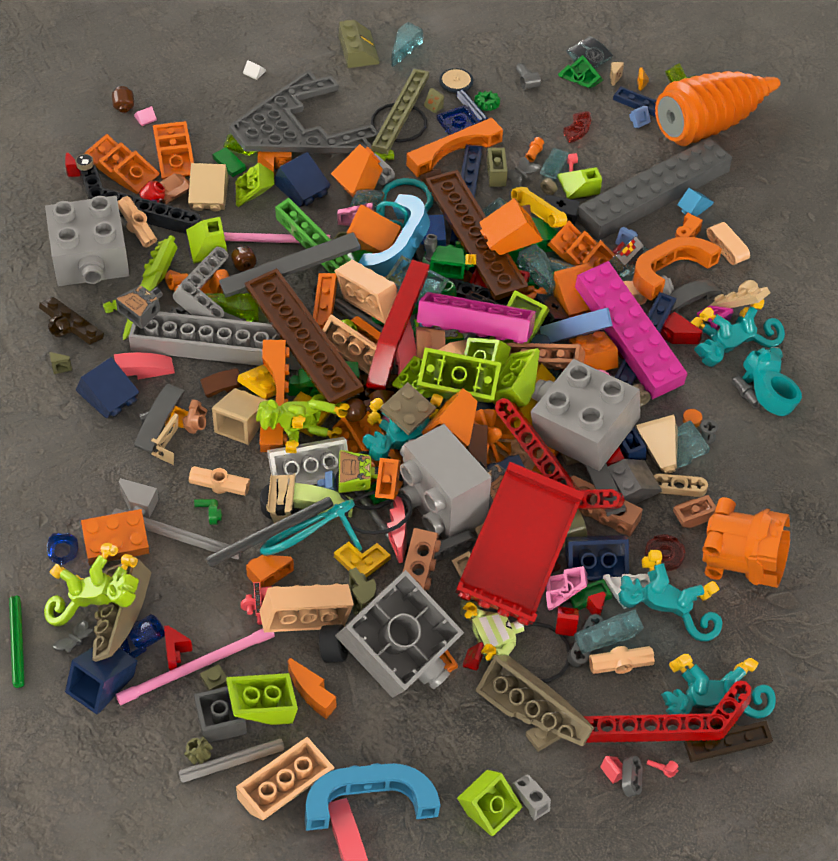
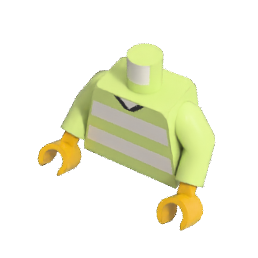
(493, 630)

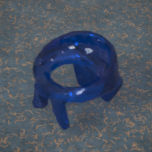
(57, 538)

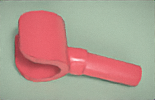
(572, 159)
(669, 769)

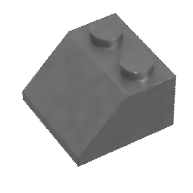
(634, 480)

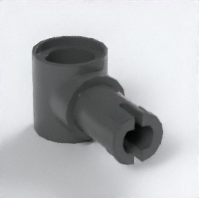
(527, 78)

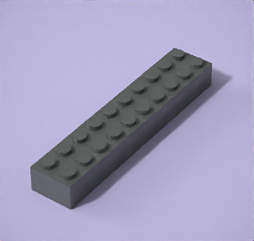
(653, 189)

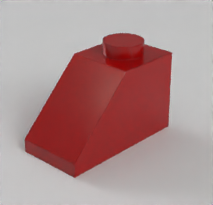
(680, 331)

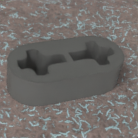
(632, 776)

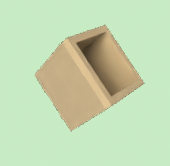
(208, 186)
(236, 416)

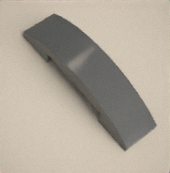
(694, 291)
(158, 417)

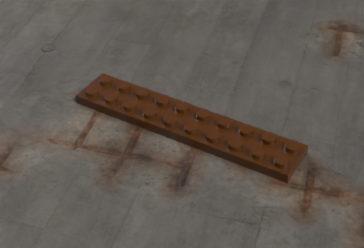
(463, 216)
(304, 337)

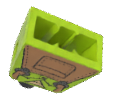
(355, 472)

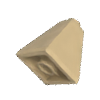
(661, 442)

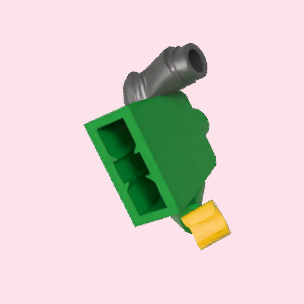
(447, 259)

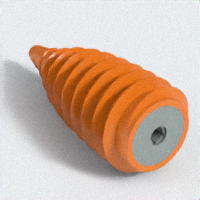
(709, 104)

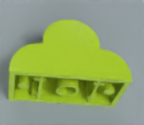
(450, 372)

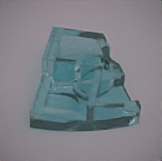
(689, 444)

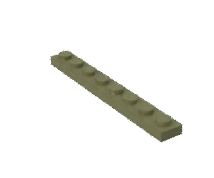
(400, 111)

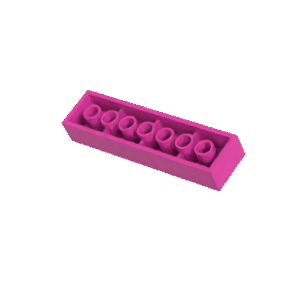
(632, 330)

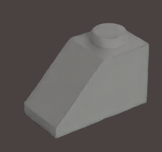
(139, 496)

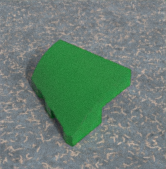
(581, 73)

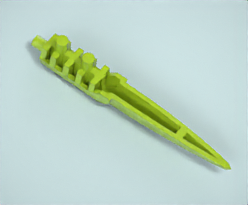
(156, 269)

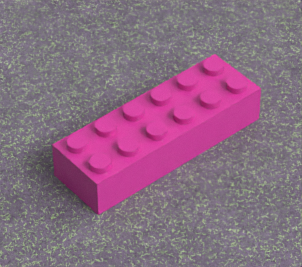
(476, 317)

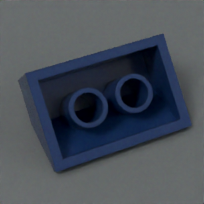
(598, 555)

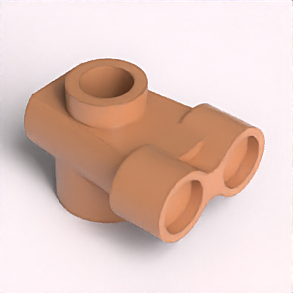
(196, 417)

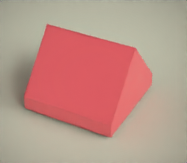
(612, 768)

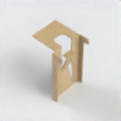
(163, 437)
(282, 489)

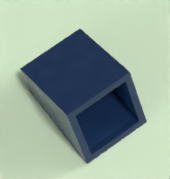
(302, 180)
(107, 389)
(98, 682)

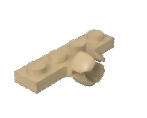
(747, 294)

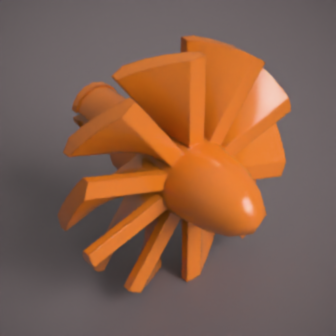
(495, 430)

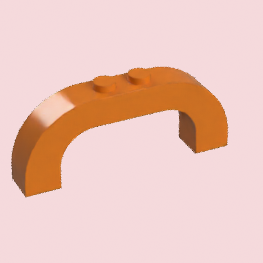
(672, 250)

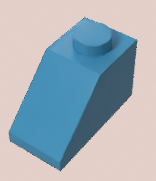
(694, 202)

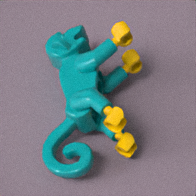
(733, 335)
(395, 437)
(664, 597)
(707, 693)

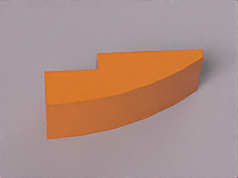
(312, 689)

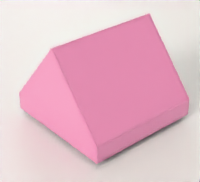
(145, 116)

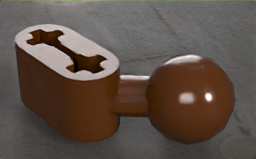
(358, 407)

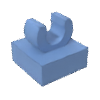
(640, 116)
(625, 235)
(329, 481)

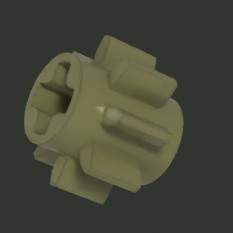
(198, 750)

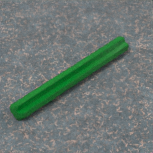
(16, 642)

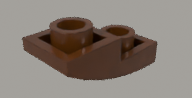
(221, 381)

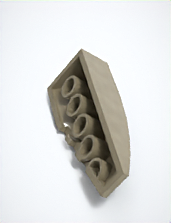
(115, 621)
(530, 699)

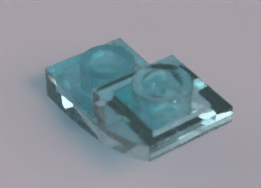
(555, 163)
(367, 196)

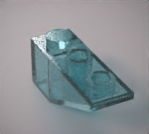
(406, 41)

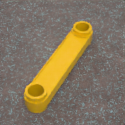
(539, 207)

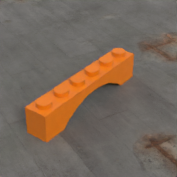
(481, 134)
(274, 359)

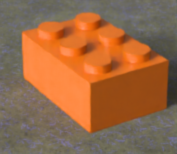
(121, 529)

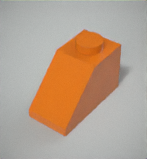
(269, 569)

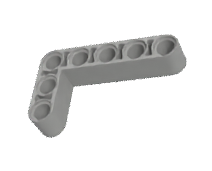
(188, 292)

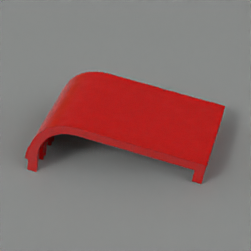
(519, 544)

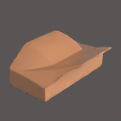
(174, 187)
(428, 338)
(694, 511)

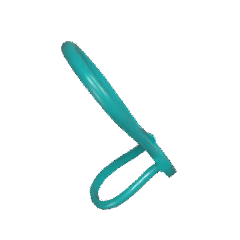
(380, 209)
(270, 548)

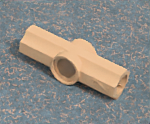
(136, 222)
(219, 480)
(621, 660)

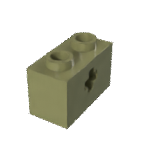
(497, 167)

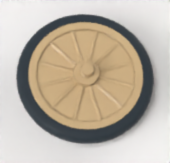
(456, 79)

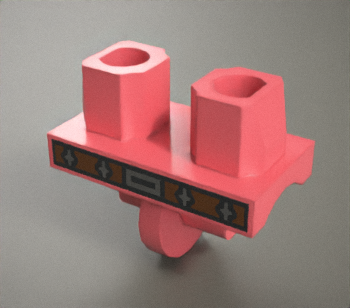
(250, 604)

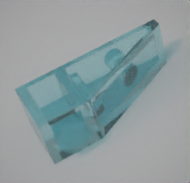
(536, 262)
(609, 631)

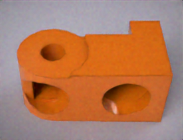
(691, 226)

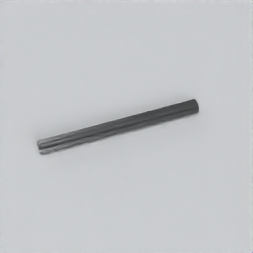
(269, 531)

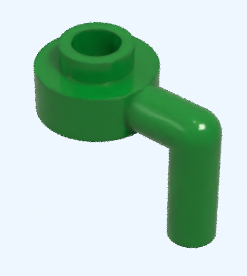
(214, 513)

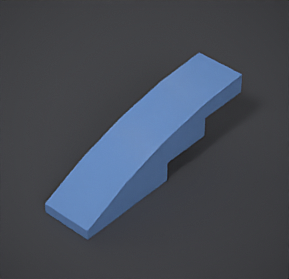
(577, 325)

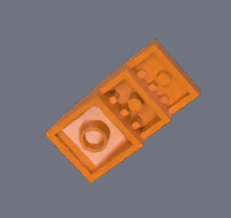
(173, 148)
(121, 164)
(579, 247)

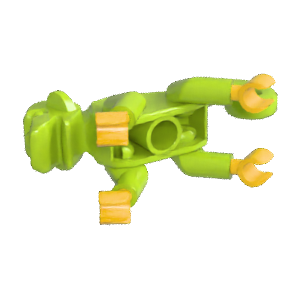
(299, 415)
(95, 589)

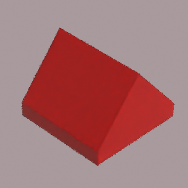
(596, 603)

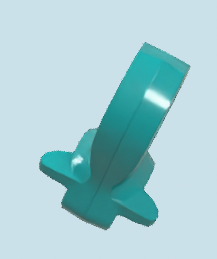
(765, 371)

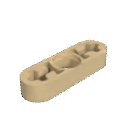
(685, 480)

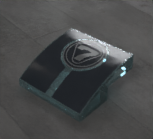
(592, 50)

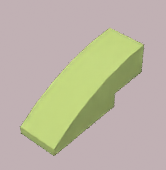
(309, 494)

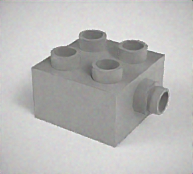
(87, 240)
(585, 413)
(444, 483)
(401, 636)

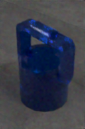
(143, 635)

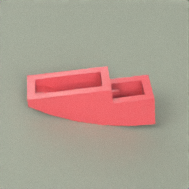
(144, 364)

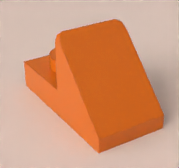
(274, 160)
(388, 479)

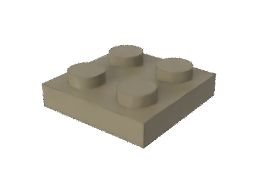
(408, 408)

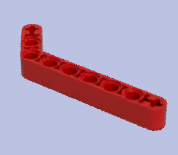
(396, 325)
(548, 458)
(682, 721)

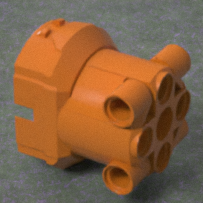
(747, 544)

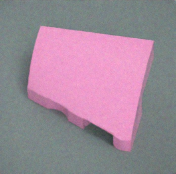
(346, 215)
(565, 585)

